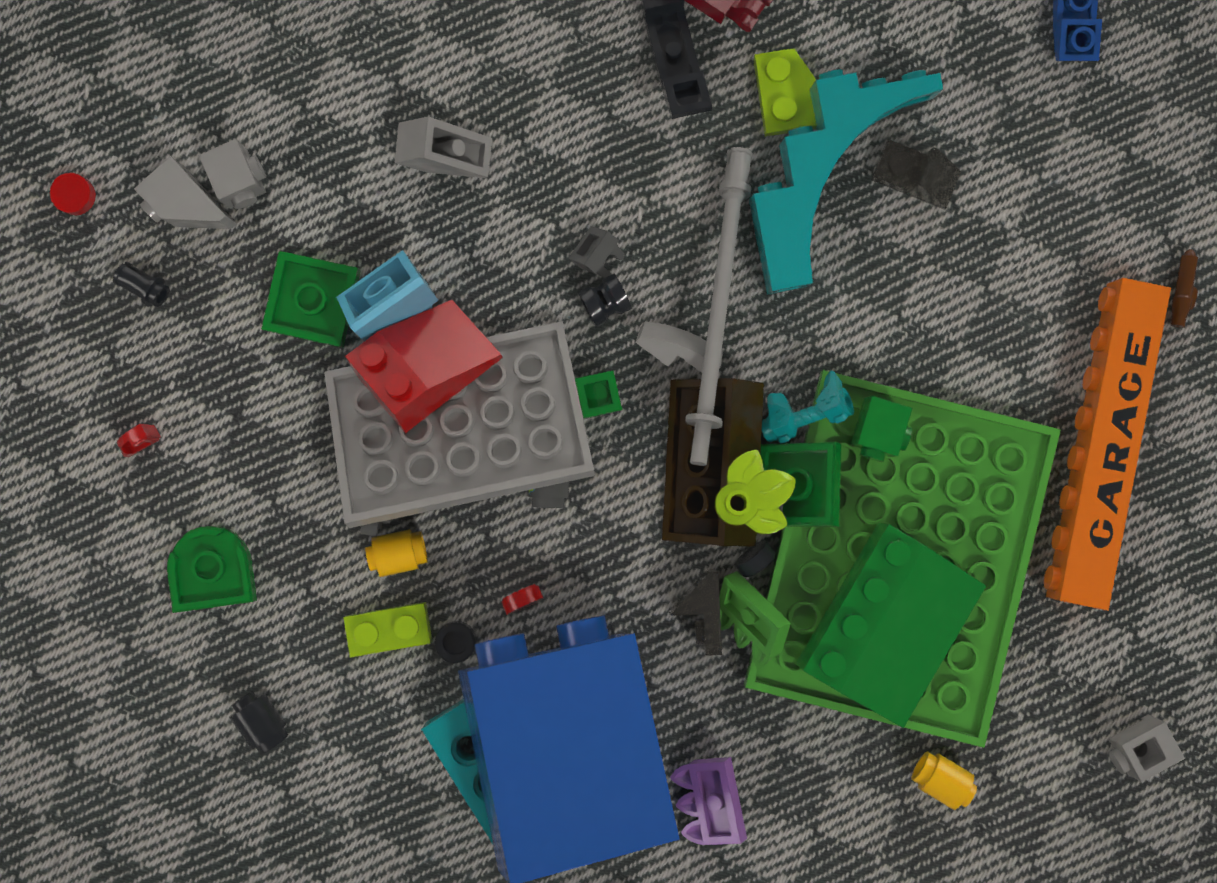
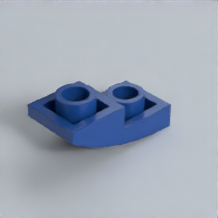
(1076, 30)

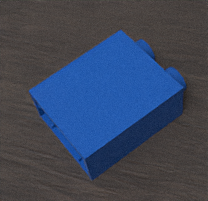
(566, 751)

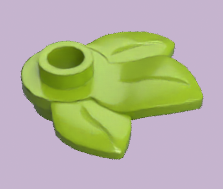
(760, 491)

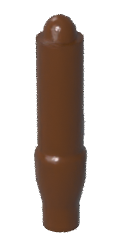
(1185, 292)

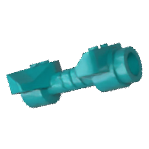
(783, 422)

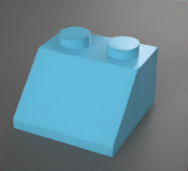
(386, 297)

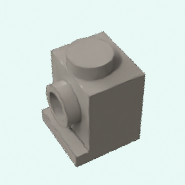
(1156, 752)

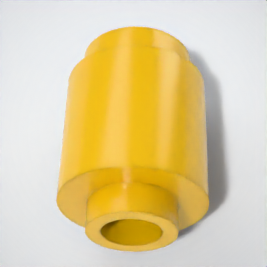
(396, 552)
(944, 780)

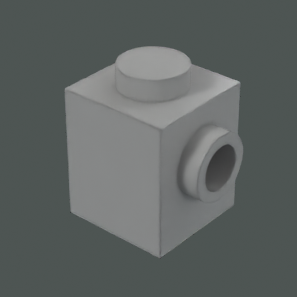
(234, 174)

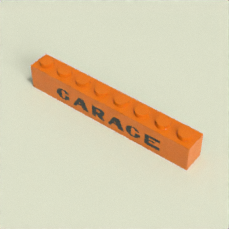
(1107, 443)

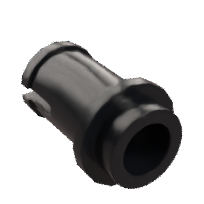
(149, 289)

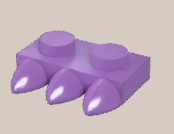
(712, 801)

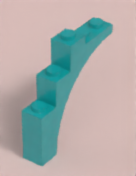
(842, 113)

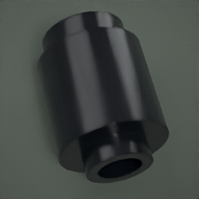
(258, 722)

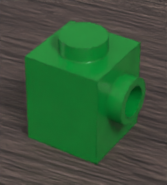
(882, 429)

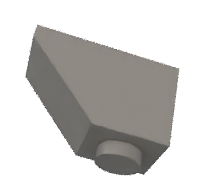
(442, 148)
(180, 199)

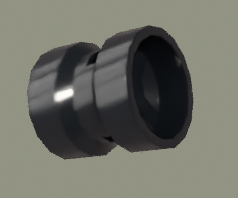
(613, 296)

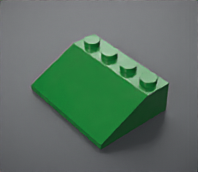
(890, 624)

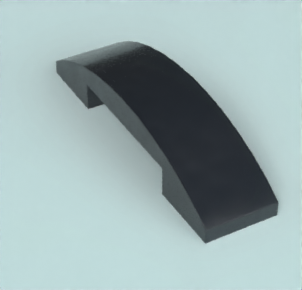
(675, 58)

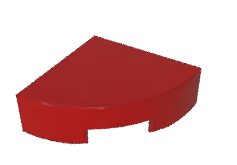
(138, 439)

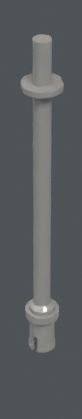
(734, 191)

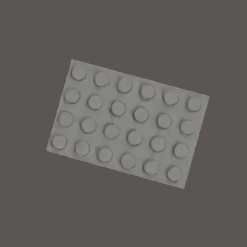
(494, 438)

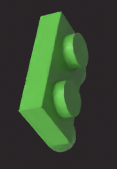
(753, 619)

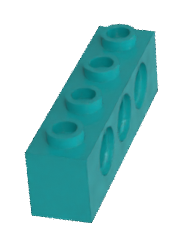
(444, 736)

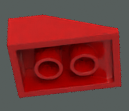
(422, 362)

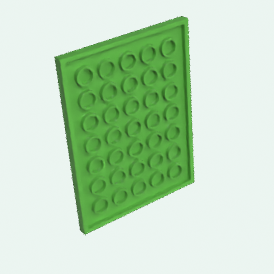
(962, 489)

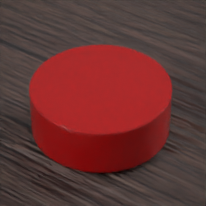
(72, 194)
(522, 599)

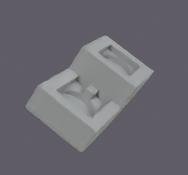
(668, 342)

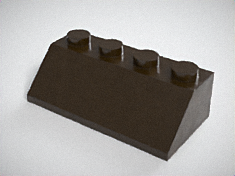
(692, 488)

